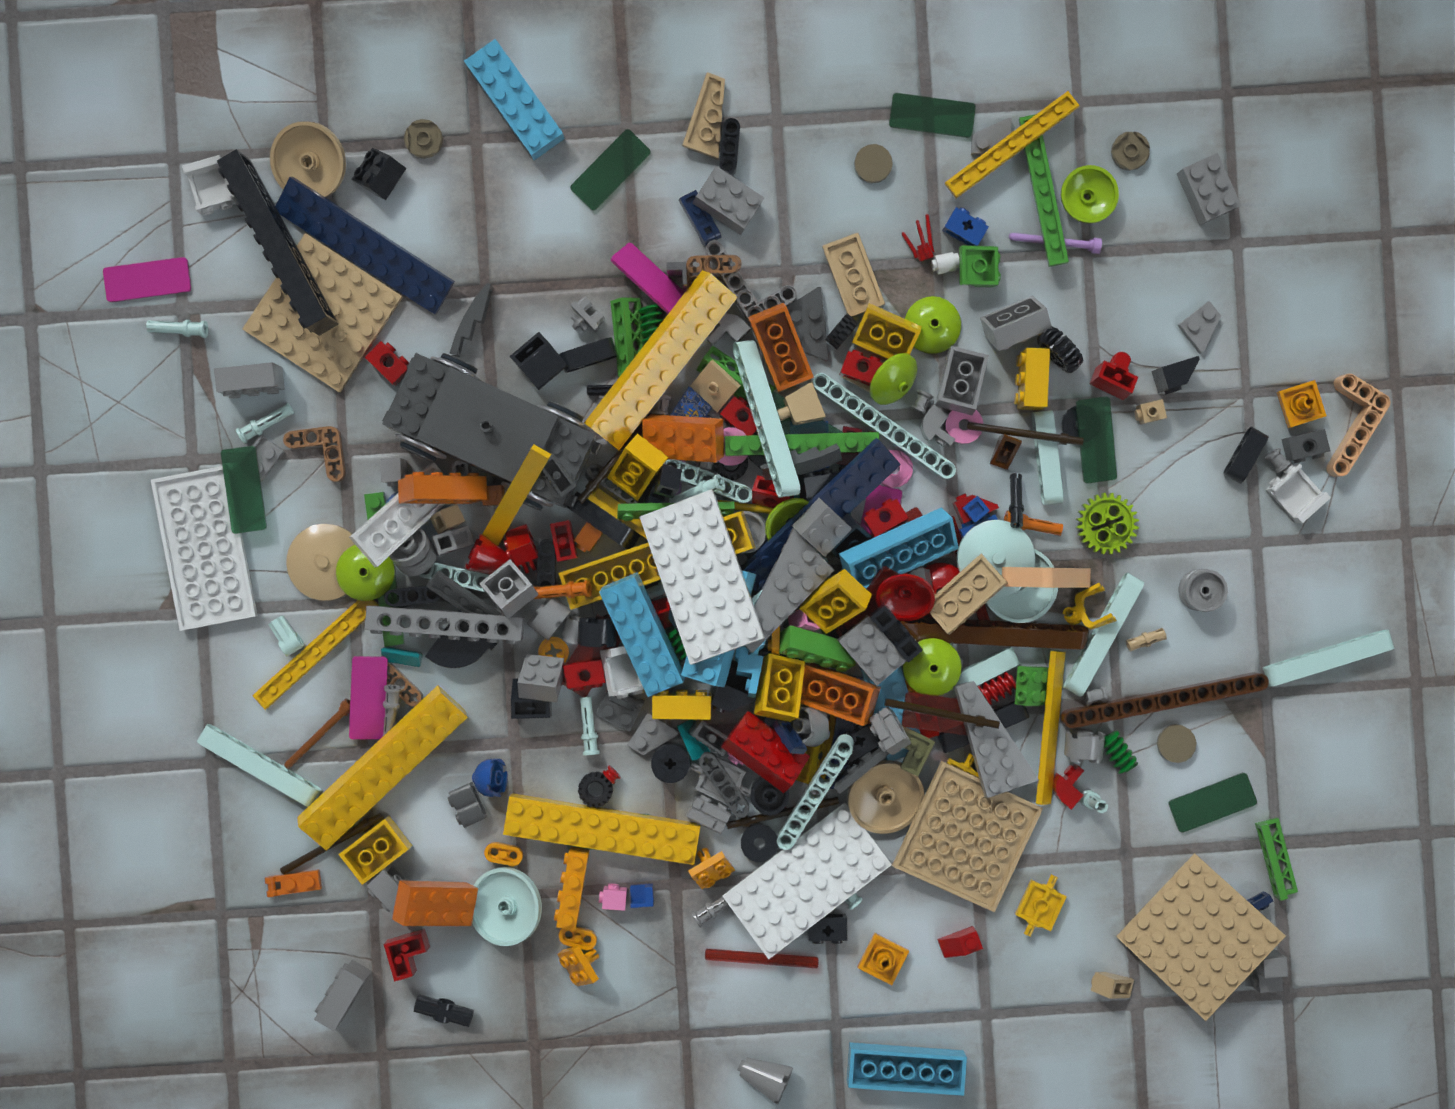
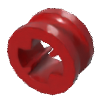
(611, 774)

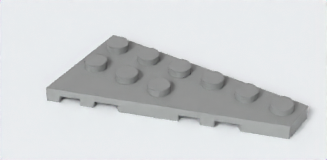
(789, 584)
(995, 754)

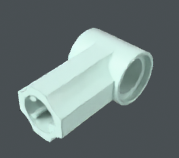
(288, 639)

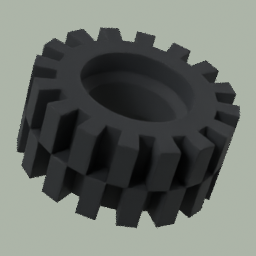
(841, 331)
(734, 474)
(585, 795)

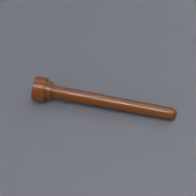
(344, 709)

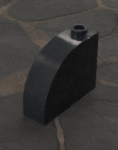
(460, 652)

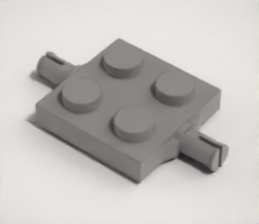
(705, 785)

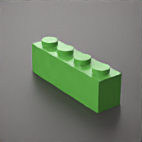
(814, 648)

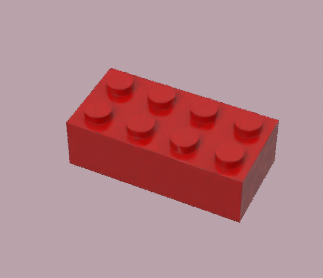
(763, 752)

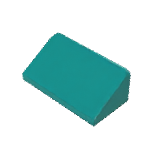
(402, 656)
(693, 746)

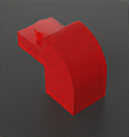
(1064, 788)

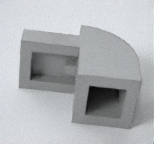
(730, 325)
(931, 426)
(452, 540)

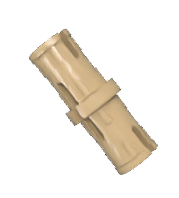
(1146, 639)

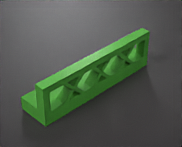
(623, 334)
(723, 362)
(1271, 858)

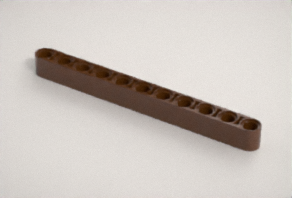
(1003, 633)
(1173, 700)

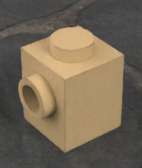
(1150, 412)
(447, 519)

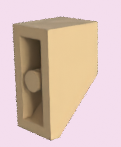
(1112, 985)

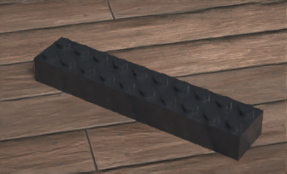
(277, 243)

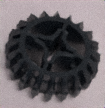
(1062, 349)

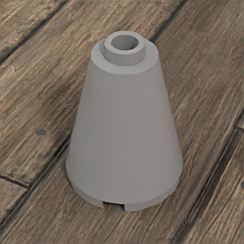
(766, 1077)

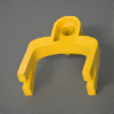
(1079, 614)

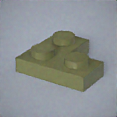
(917, 752)

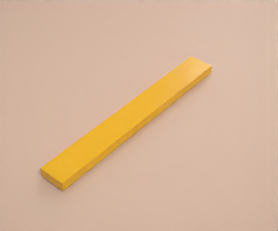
(1012, 144)
(516, 493)
(313, 653)
(1050, 727)

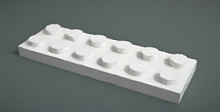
(392, 526)

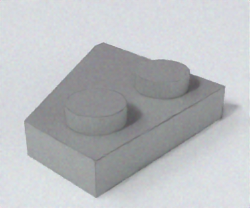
(990, 136)
(1200, 326)

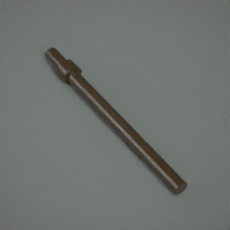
(1063, 438)
(592, 486)
(978, 720)
(746, 821)
(364, 825)

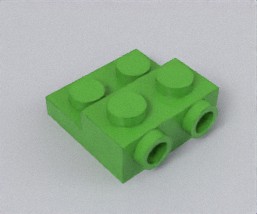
(979, 266)
(1031, 685)

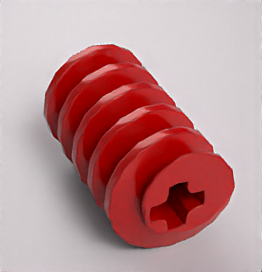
(998, 687)

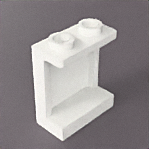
(208, 186)
(1297, 493)
(620, 673)

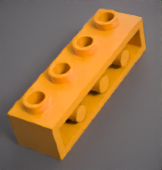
(573, 886)

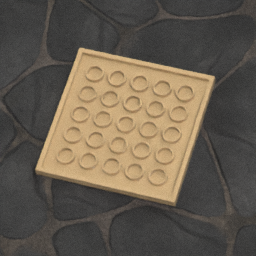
(357, 302)
(967, 839)
(1200, 936)

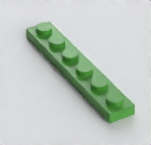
(633, 511)

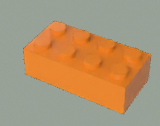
(780, 347)
(686, 437)
(442, 489)
(839, 694)
(434, 903)

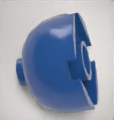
(490, 778)

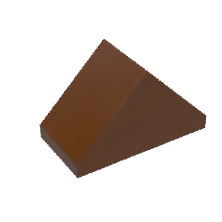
(1005, 451)

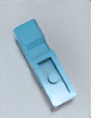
(749, 667)

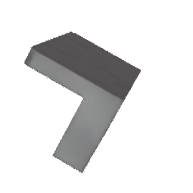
(677, 269)

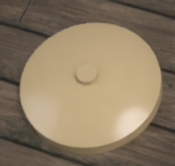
(310, 155)
(314, 559)
(885, 798)

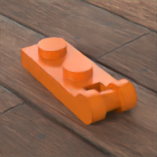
(294, 883)

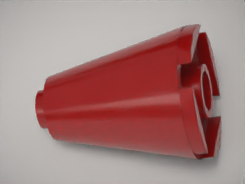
(486, 556)

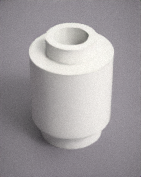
(945, 263)
(570, 630)

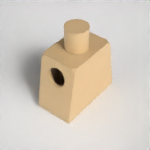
(802, 406)

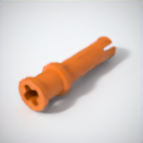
(1037, 525)
(570, 589)

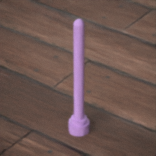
(1092, 245)

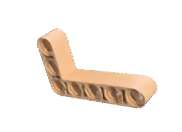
(1366, 430)
(1047, 577)

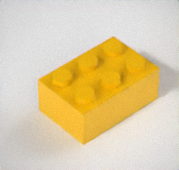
(885, 332)
(1032, 379)
(637, 467)
(836, 601)
(779, 688)
(682, 705)
(375, 850)

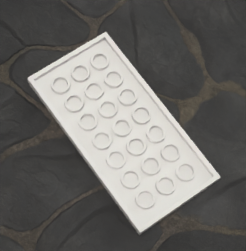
(201, 552)
(702, 577)
(806, 881)

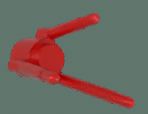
(925, 250)

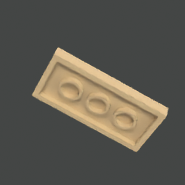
(853, 274)
(966, 593)

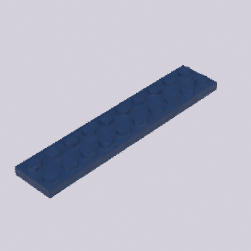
(363, 245)
(840, 494)

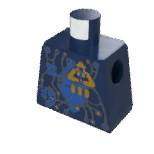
(692, 405)

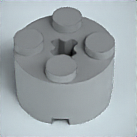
(549, 617)
(811, 726)
(1084, 745)

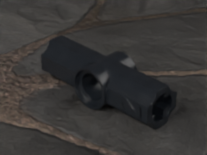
(443, 1010)

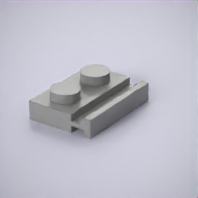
(267, 455)

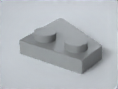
(651, 735)

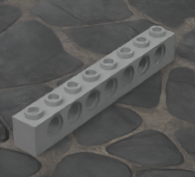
(375, 624)

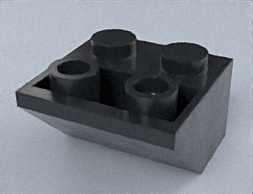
(378, 173)
(538, 360)
(528, 708)

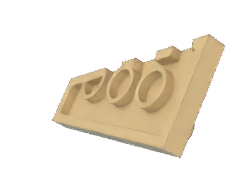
(705, 124)

